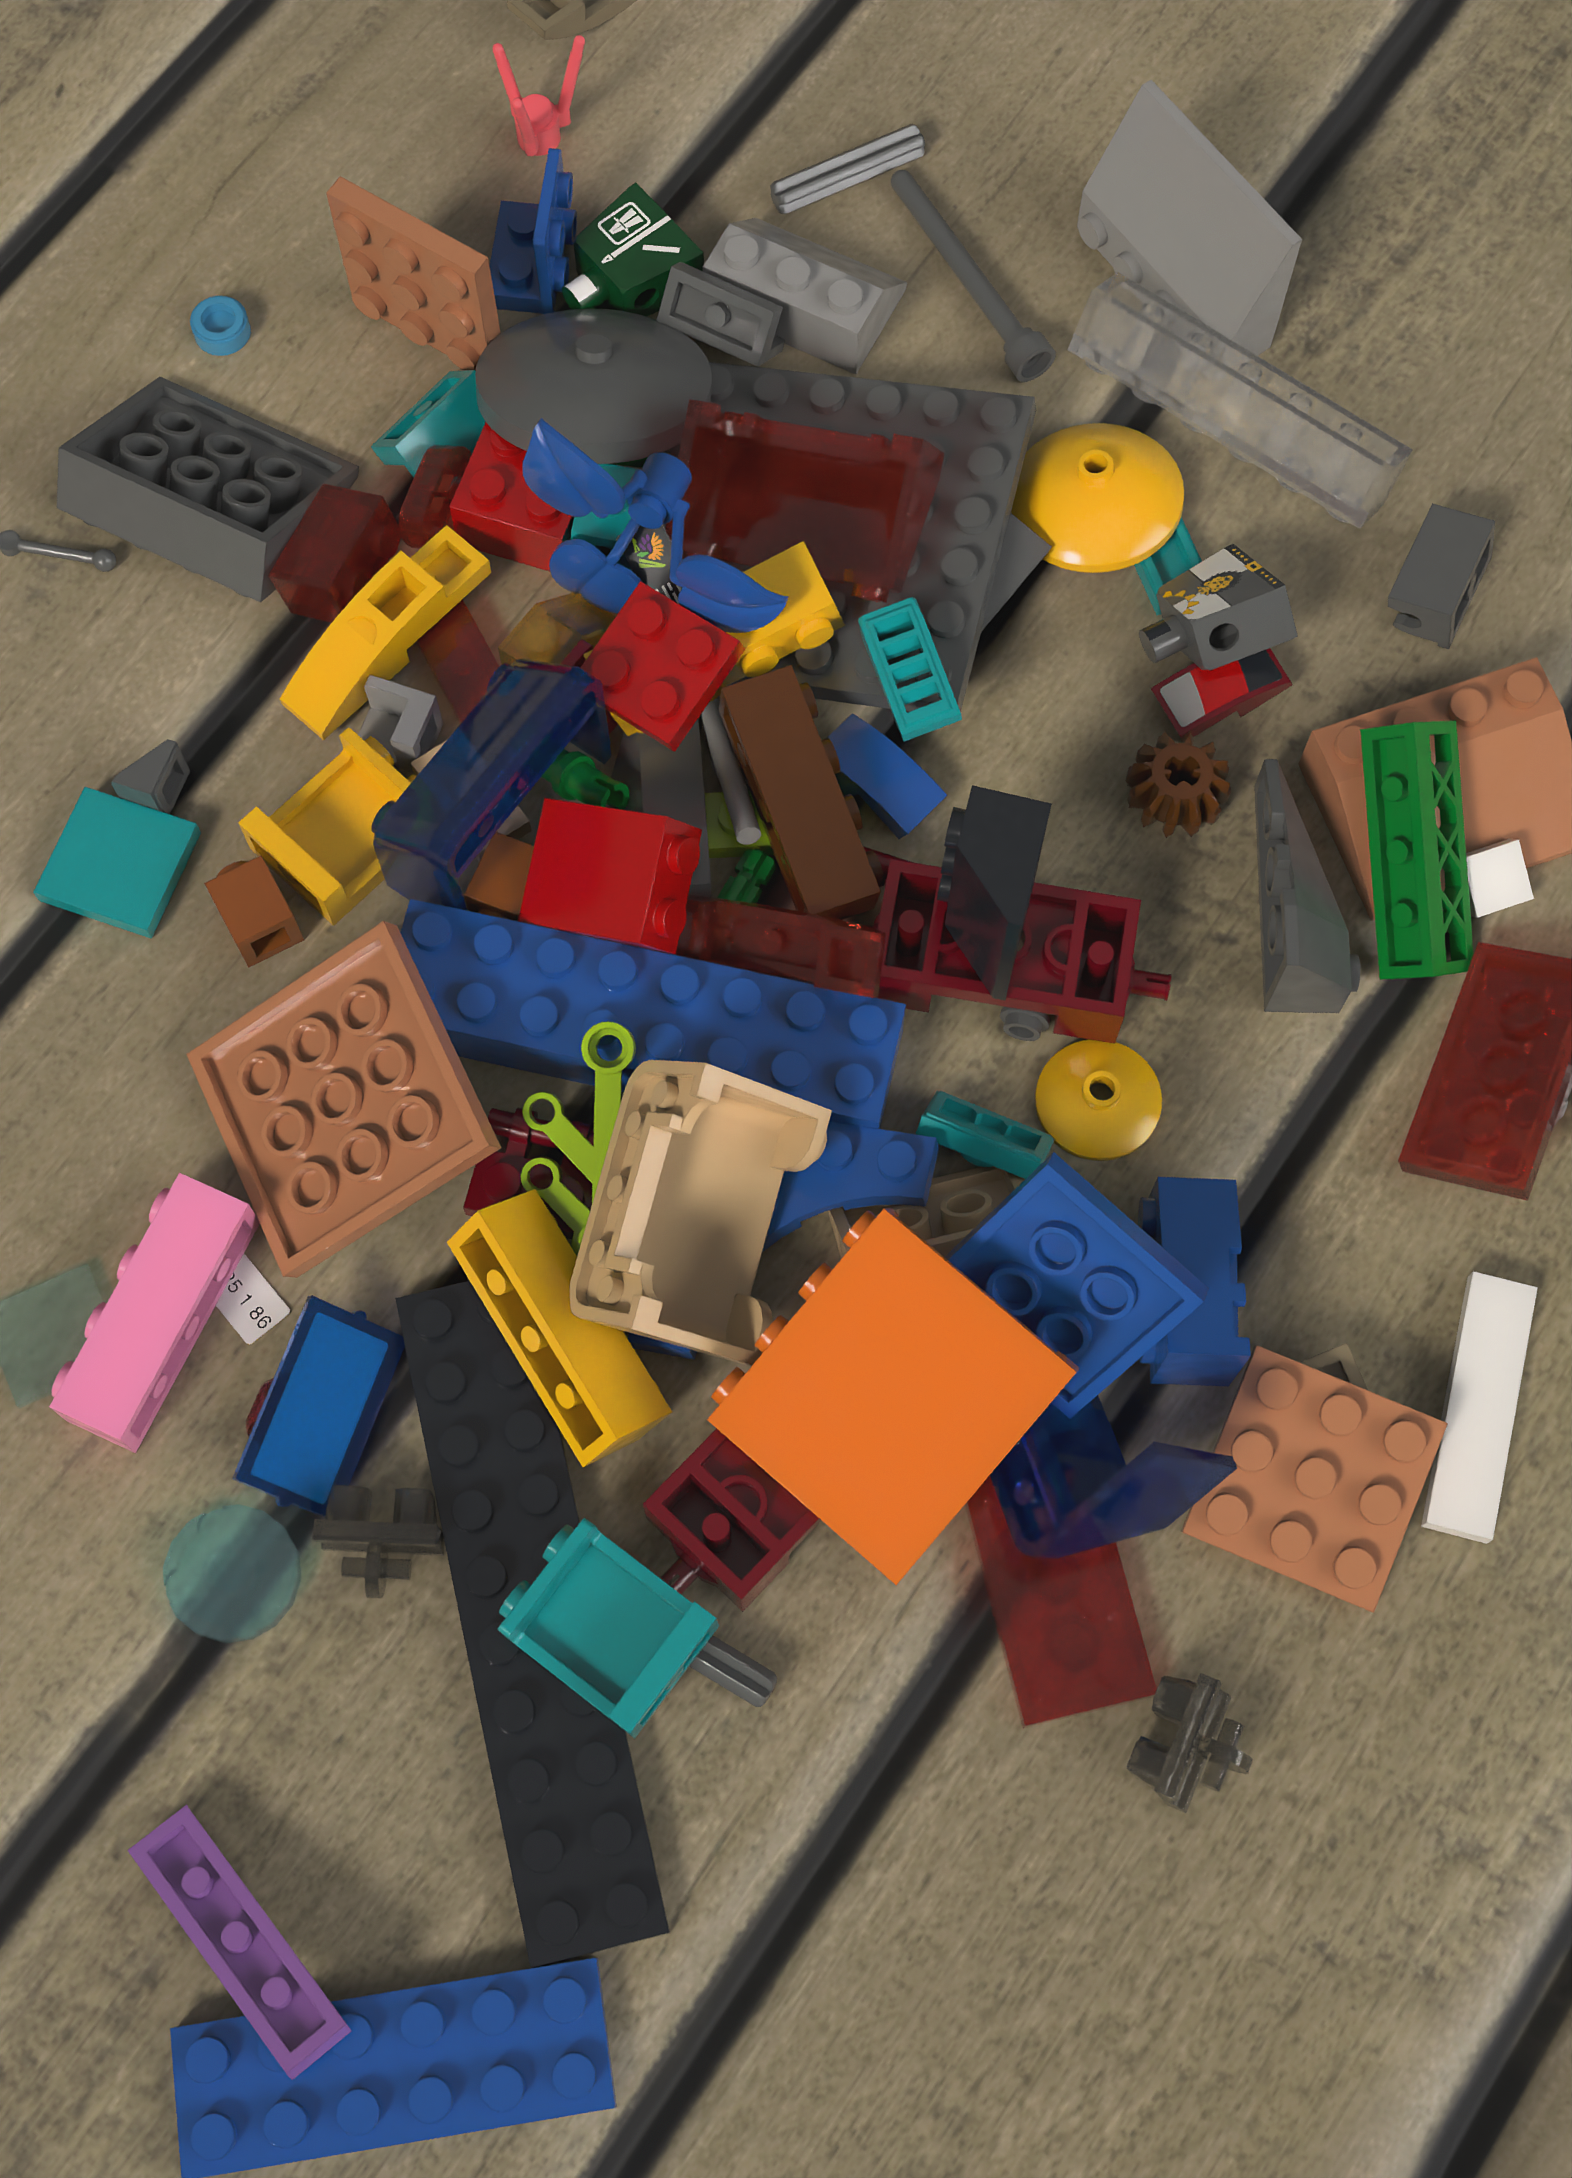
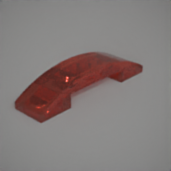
(784, 943)

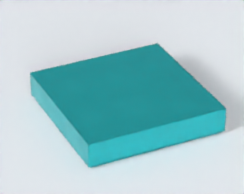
(117, 862)

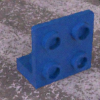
(531, 243)

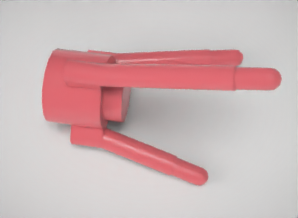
(535, 115)

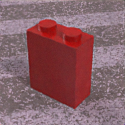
(611, 874)

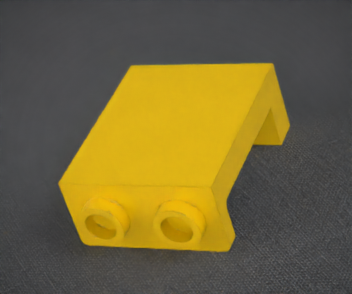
(324, 832)

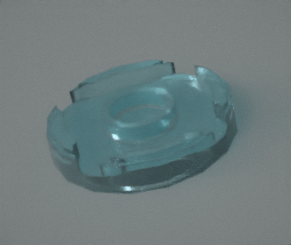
(232, 1573)

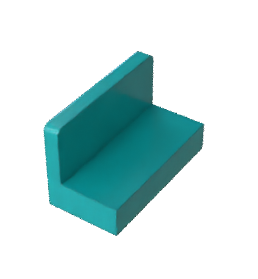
(441, 417)

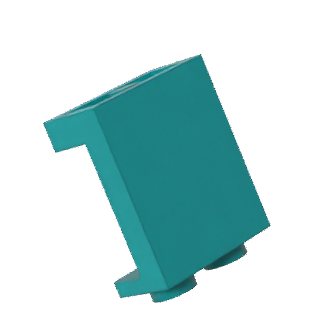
(606, 1626)

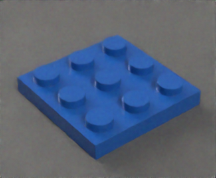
(1078, 1276)

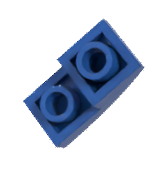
(883, 776)

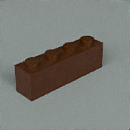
(799, 795)

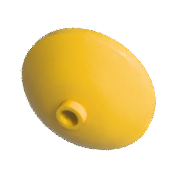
(1105, 516)

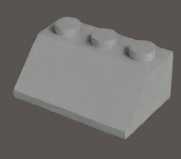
(827, 299)

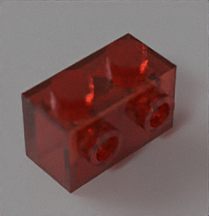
(335, 551)

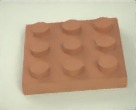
(414, 275)
(1317, 1479)

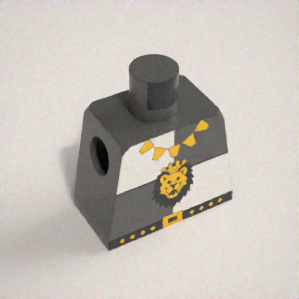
(1220, 612)

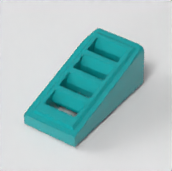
(893, 633)

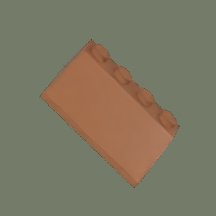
(1510, 761)

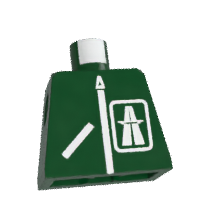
(628, 256)

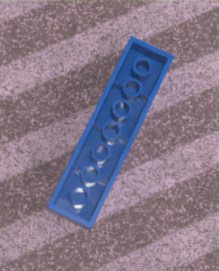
(533, 992)

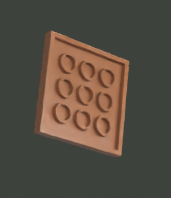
(342, 1100)

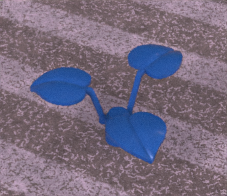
(578, 485)

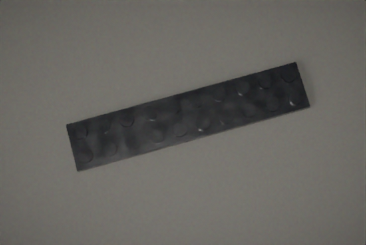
(554, 1759)

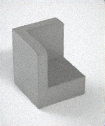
(401, 720)

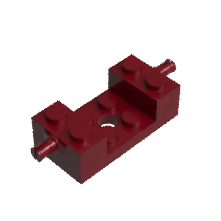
(1070, 963)
(727, 1521)

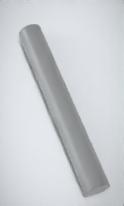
(730, 776)

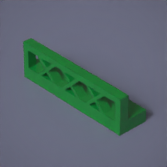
(1412, 850)

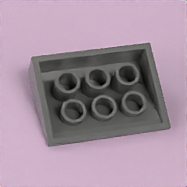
(195, 483)

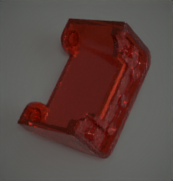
(784, 483)

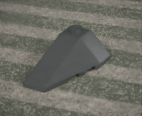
(668, 786)
(1301, 926)

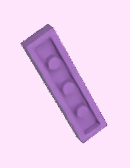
(239, 1942)

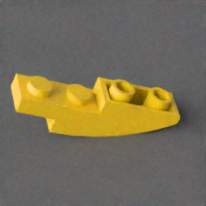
(380, 627)

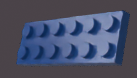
(406, 2073)

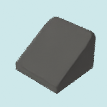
(154, 778)

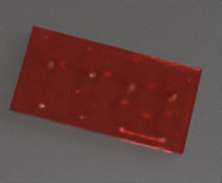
(1497, 1075)
(1060, 1622)

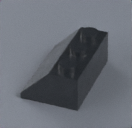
(990, 879)

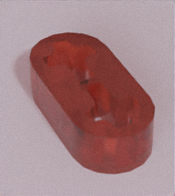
(431, 493)

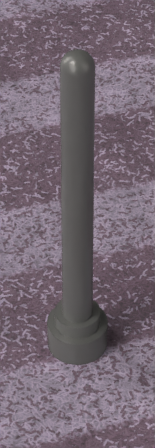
(1026, 350)

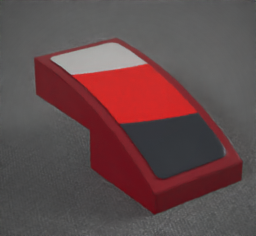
(1201, 698)

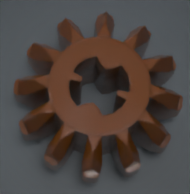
(1178, 784)

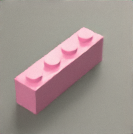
(154, 1312)

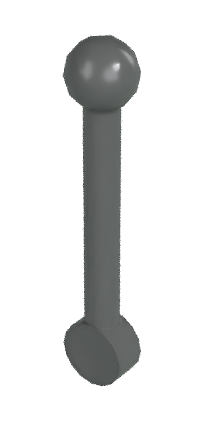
(12, 544)

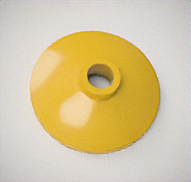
(1093, 1126)

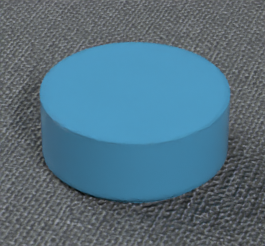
(220, 325)

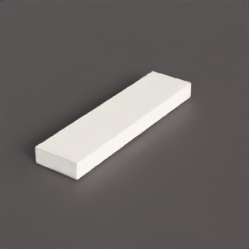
(1480, 1407)

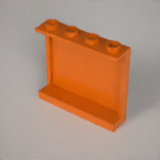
(889, 1393)

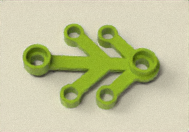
(570, 1140)

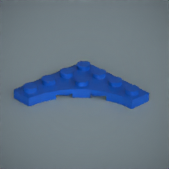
(854, 1171)

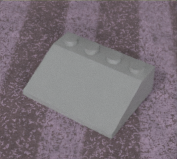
(1188, 224)

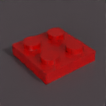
(661, 665)

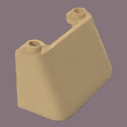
(691, 1206)

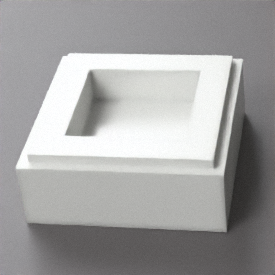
(1497, 878)

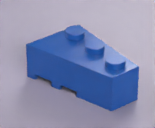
(1201, 1230)

